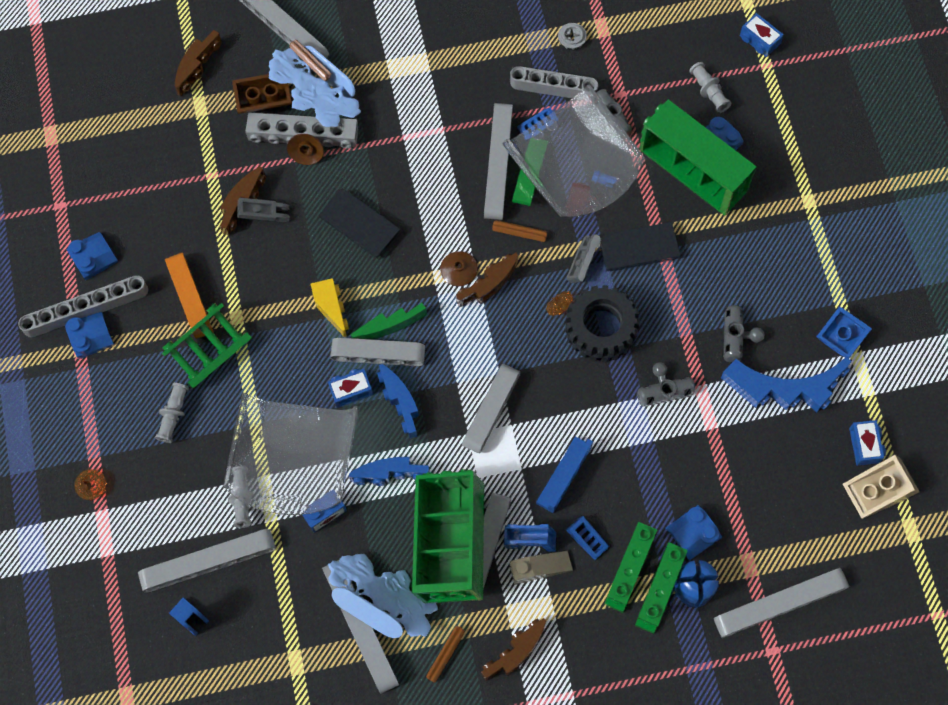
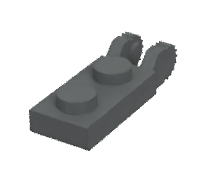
(262, 210)
(583, 258)

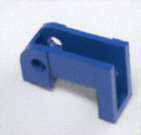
(530, 535)
(183, 611)

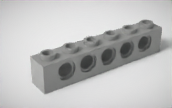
(258, 121)

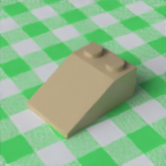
(880, 487)

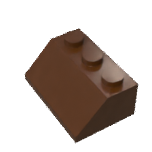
(260, 93)

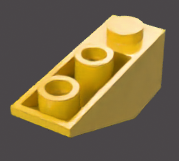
(327, 302)

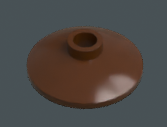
(303, 154)
(458, 276)

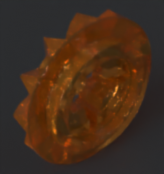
(559, 303)
(89, 476)

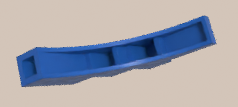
(759, 388)

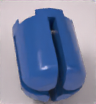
(688, 590)

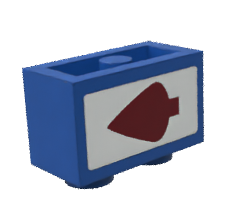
(761, 35)
(350, 387)
(867, 442)
(320, 519)

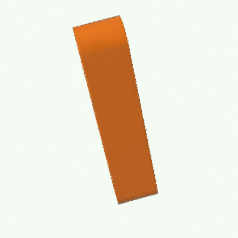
(187, 292)

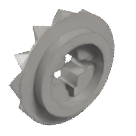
(578, 32)

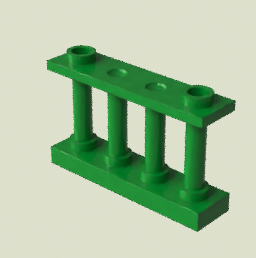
(223, 350)
(630, 567)
(661, 588)

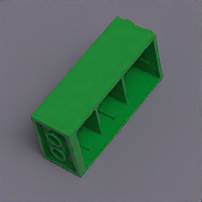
(696, 157)
(448, 537)

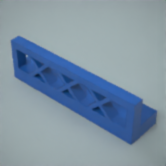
(564, 474)

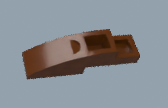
(191, 63)
(248, 188)
(495, 278)
(522, 644)

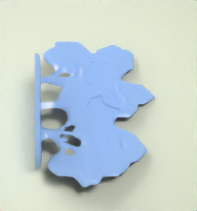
(314, 91)
(388, 593)

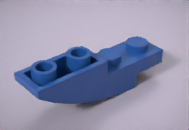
(399, 395)
(379, 471)

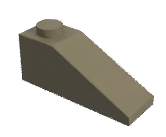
(539, 566)

